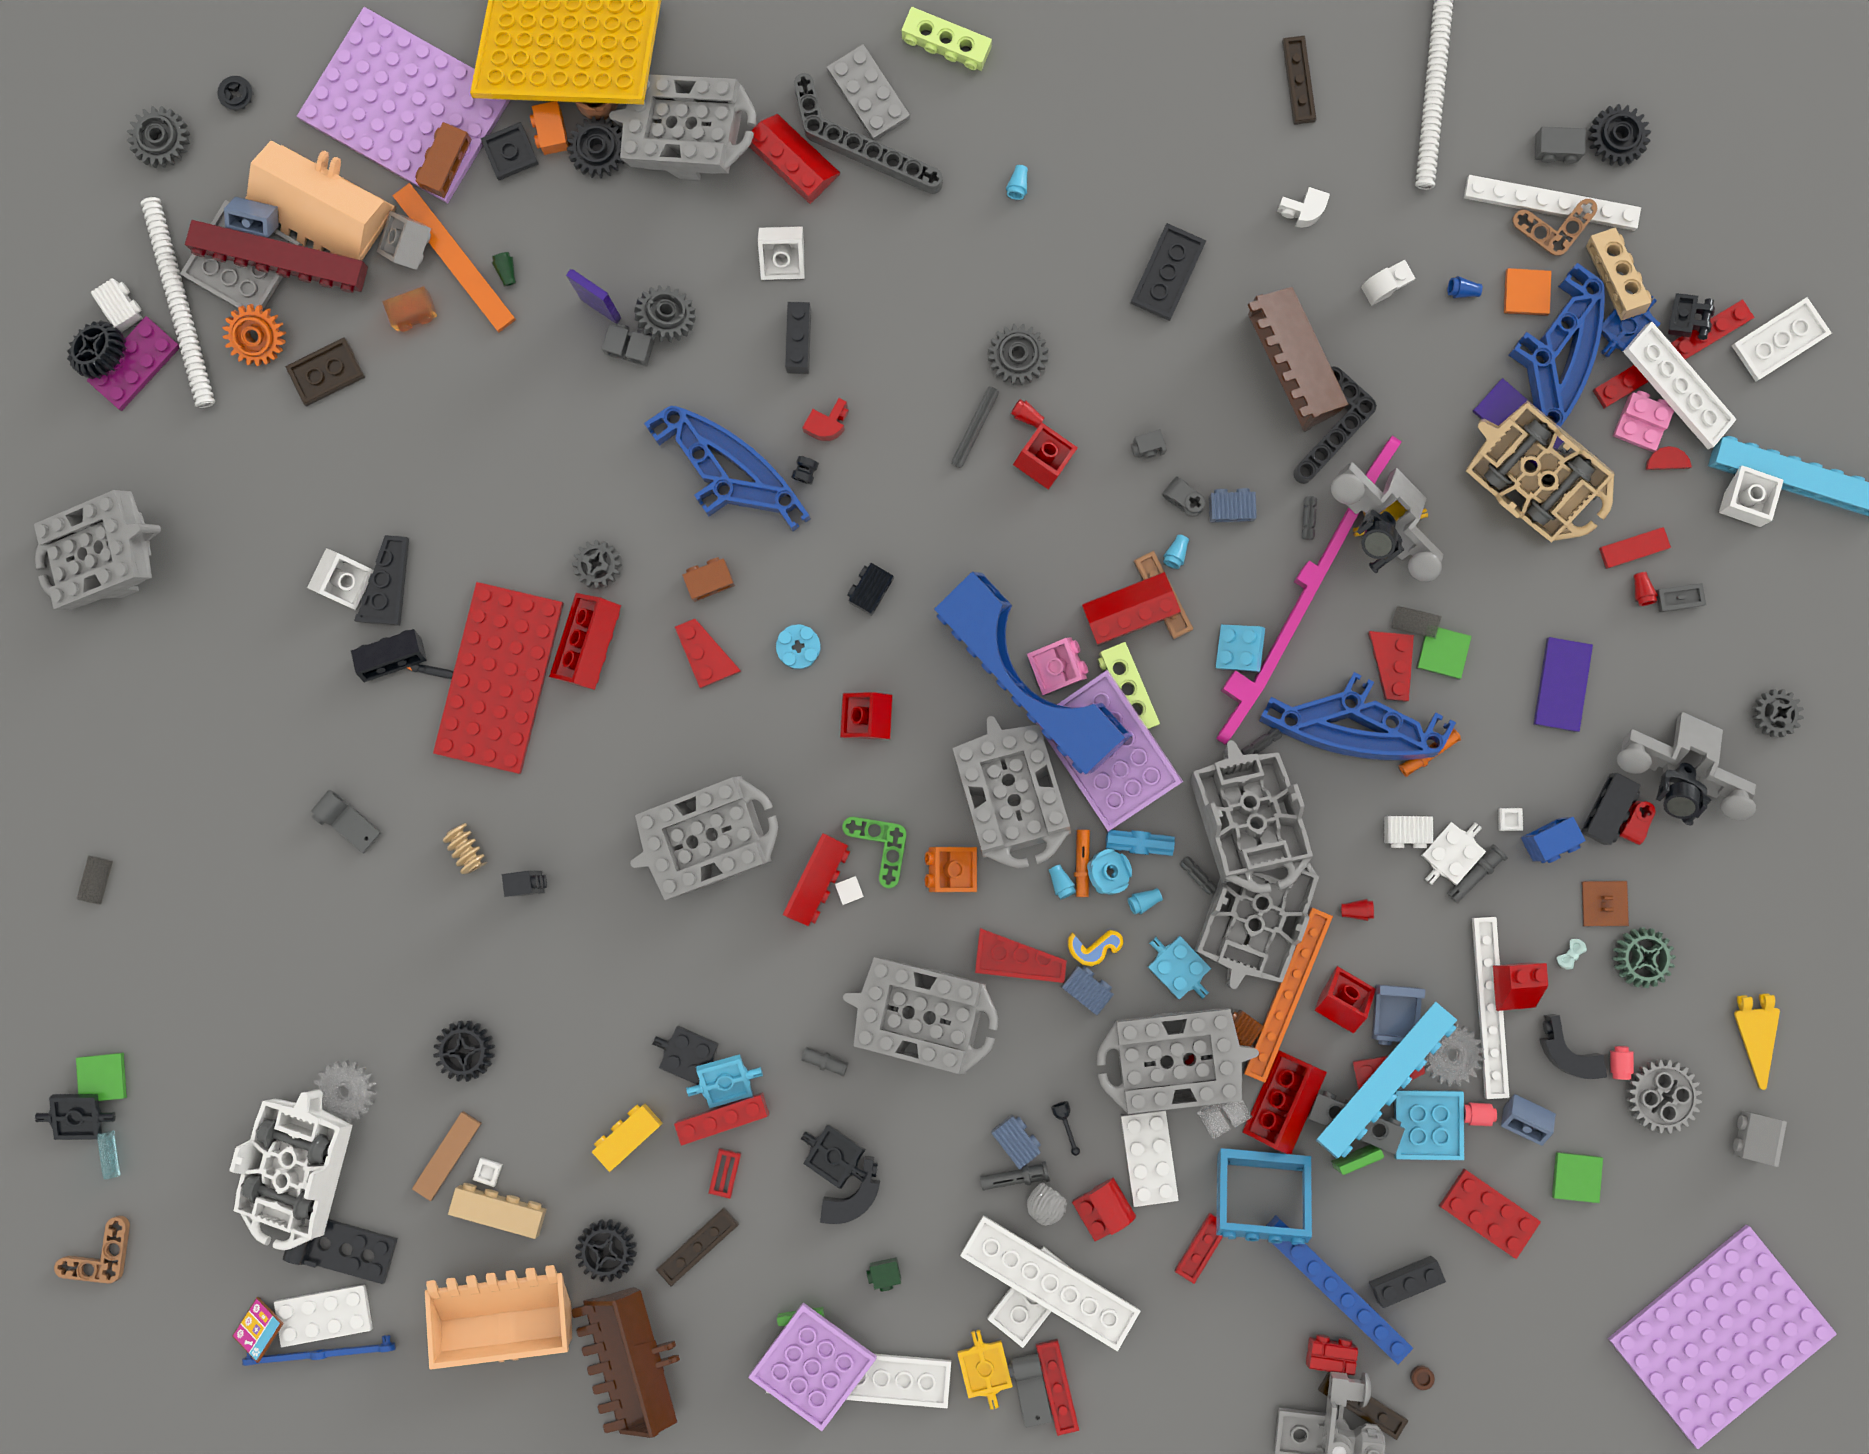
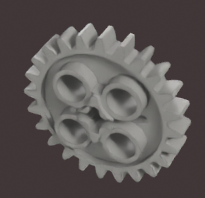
(1679, 1109)

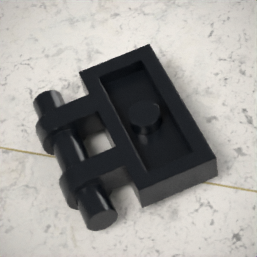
(1683, 316)

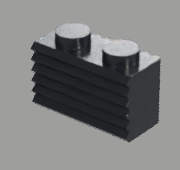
(870, 589)

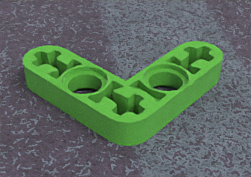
(885, 837)

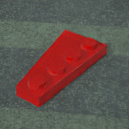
(1012, 959)

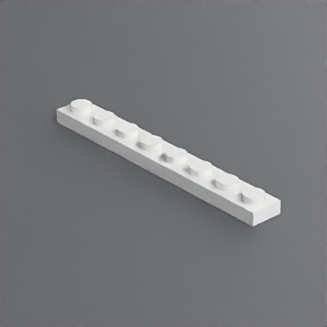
(1549, 202)
(1490, 1021)

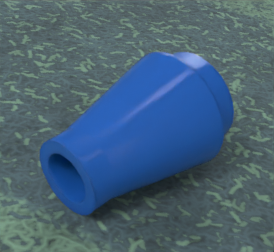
(1461, 287)

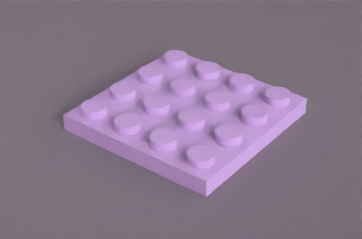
(812, 1366)

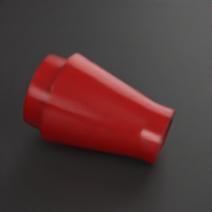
(1026, 413)
(1644, 590)
(1358, 910)

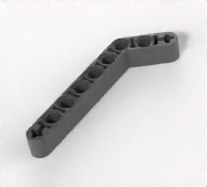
(865, 146)

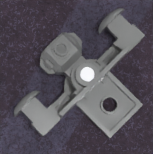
(1329, 1431)

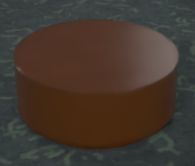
(1422, 1377)

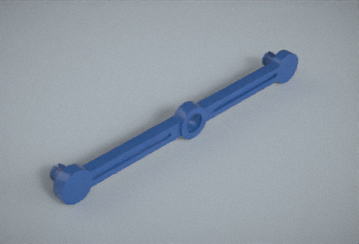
(319, 1354)

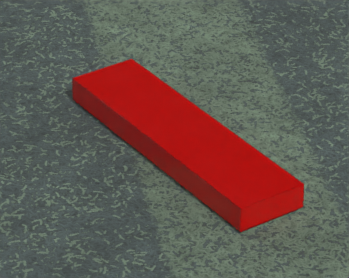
(1057, 1387)

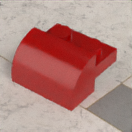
(1104, 1209)

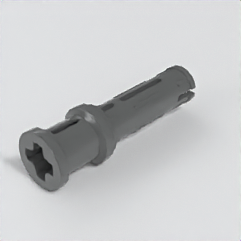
(1484, 866)
(1025, 1175)

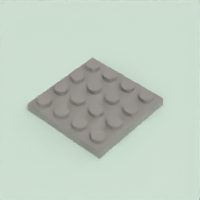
(231, 282)

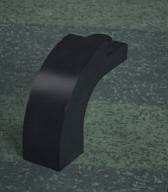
(1582, 1066)
(849, 1208)

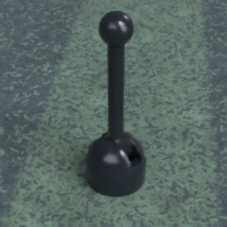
(1061, 1112)

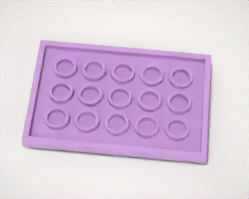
(1134, 773)

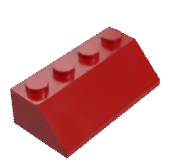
(792, 157)
(1131, 608)
(585, 640)
(816, 879)
(1284, 1102)

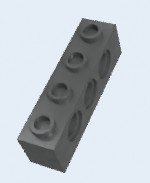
(1388, 1141)

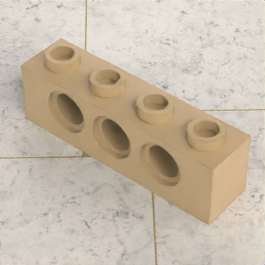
(1626, 304)

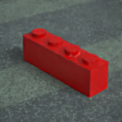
(721, 1119)

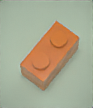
(550, 127)

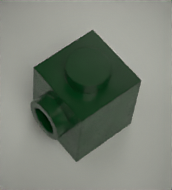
(884, 1274)

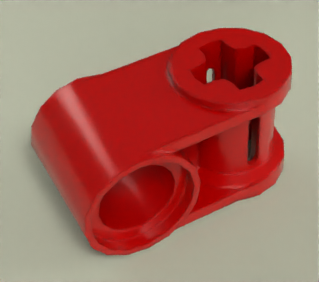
(1637, 825)

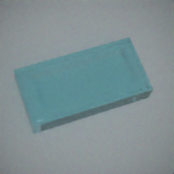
(108, 1155)

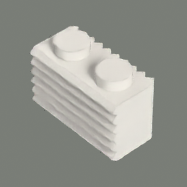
(117, 305)
(1408, 830)

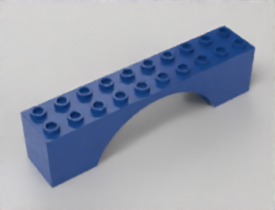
(980, 619)

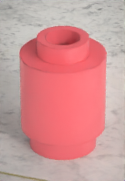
(1621, 1063)
(1480, 1114)

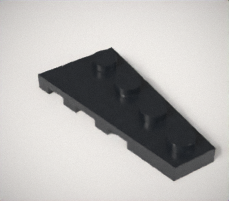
(386, 585)

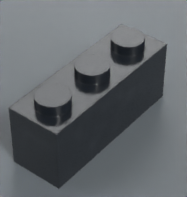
(798, 337)
(388, 655)
(1611, 809)
(523, 883)
(1407, 1281)

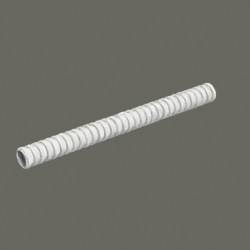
(1433, 94)
(177, 302)

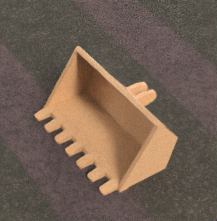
(317, 201)
(497, 1318)

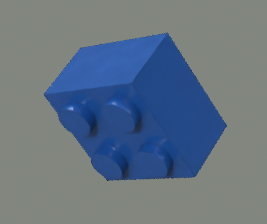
(1553, 839)

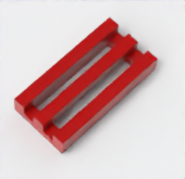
(729, 1154)

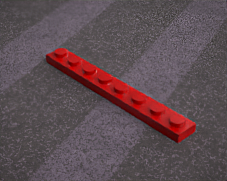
(1687, 346)

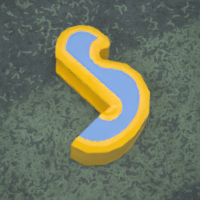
(1096, 952)

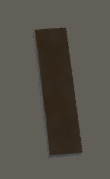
(1299, 80)
(697, 1247)
(1374, 1412)

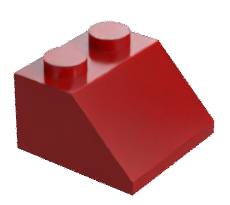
(1045, 456)
(866, 715)
(1519, 985)
(1345, 1000)

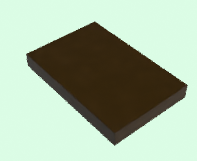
(325, 371)

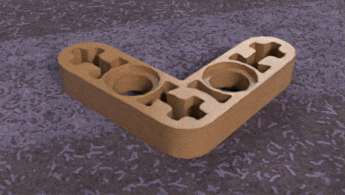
(1552, 234)
(100, 1265)

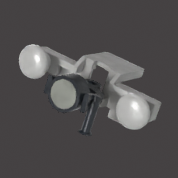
(1383, 535)
(1689, 786)

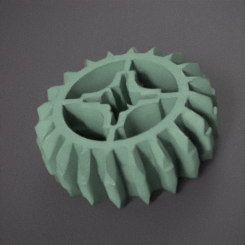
(1659, 947)

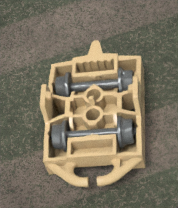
(1545, 507)

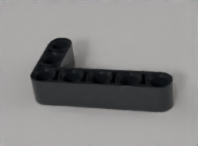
(1340, 429)

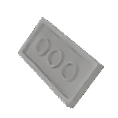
(868, 92)

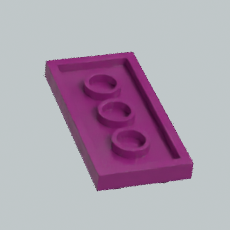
(145, 355)

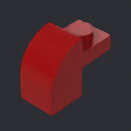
(826, 427)

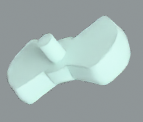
(1567, 960)

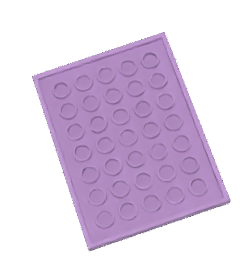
(392, 93)
(1722, 1336)

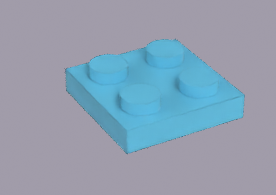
(1240, 648)

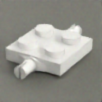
(1453, 853)

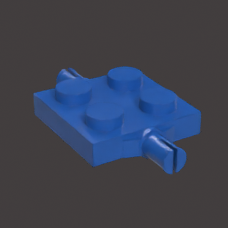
(1622, 332)

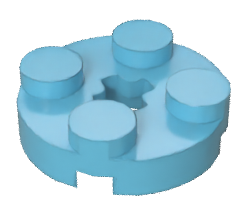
(805, 636)
(1098, 876)

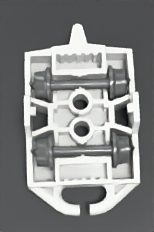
(265, 1161)

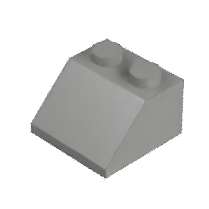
(404, 240)
(1759, 1138)

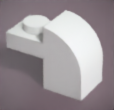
(1306, 212)
(1387, 281)

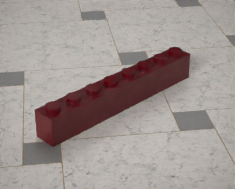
(276, 256)

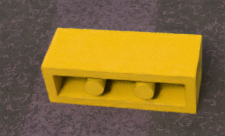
(626, 1136)

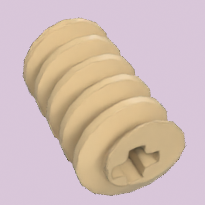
(463, 849)

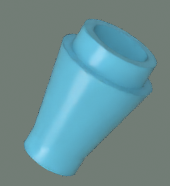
(1017, 185)
(1176, 553)
(1061, 882)
(1143, 901)

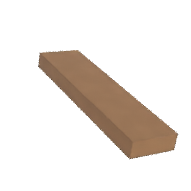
(1150, 566)
(446, 1156)

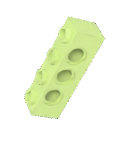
(940, 28)
(1120, 655)

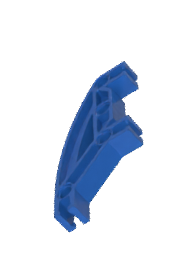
(1585, 320)
(699, 433)
(1316, 727)

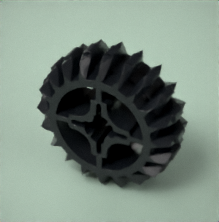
(96, 349)
(444, 1053)
(615, 1254)

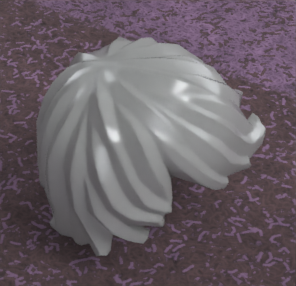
(1046, 1205)

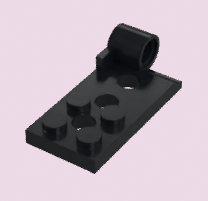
(360, 1239)

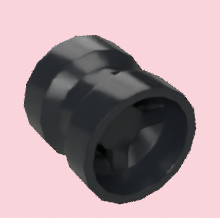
(805, 470)

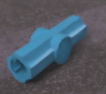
(1140, 842)

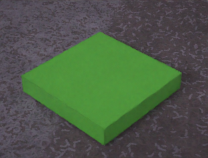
(1445, 654)
(102, 1076)
(1357, 1159)
(1577, 1177)

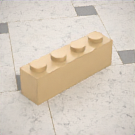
(497, 1211)

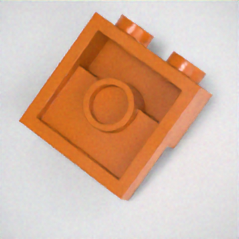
(951, 869)

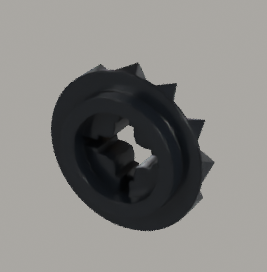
(234, 83)

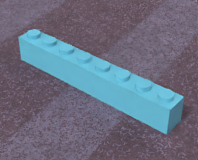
(1798, 476)
(1385, 1081)

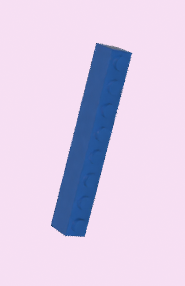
(1344, 1297)

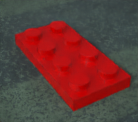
(1490, 1213)

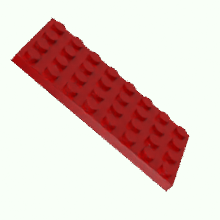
(498, 678)

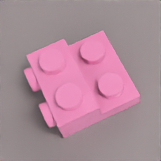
(1643, 421)
(1058, 665)

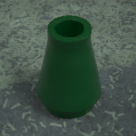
(505, 268)

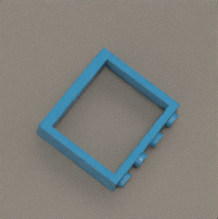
(1263, 1160)

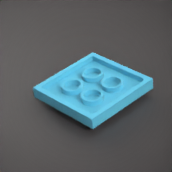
(1431, 1124)

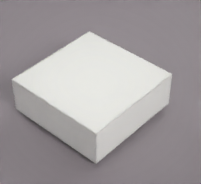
(1510, 819)
(849, 890)
(487, 1172)

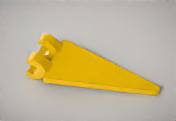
(1758, 1033)

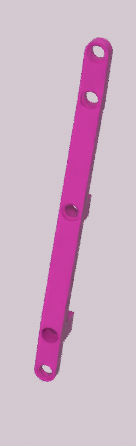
(1309, 578)

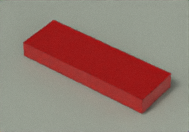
(1634, 547)
(1199, 1250)

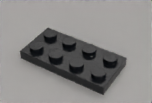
(1168, 271)

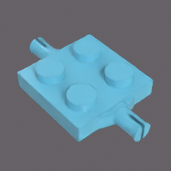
(1179, 967)
(724, 1081)

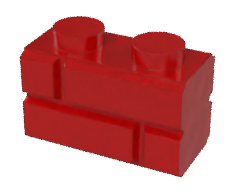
(1332, 1355)

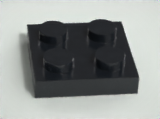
(509, 151)

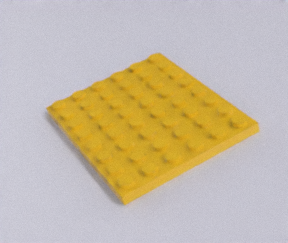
(566, 50)

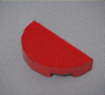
(1668, 458)

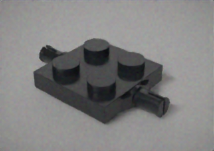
(685, 1052)
(75, 1116)
(834, 1156)

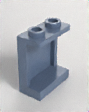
(1395, 1012)

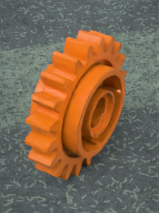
(241, 339)

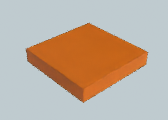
(1527, 292)

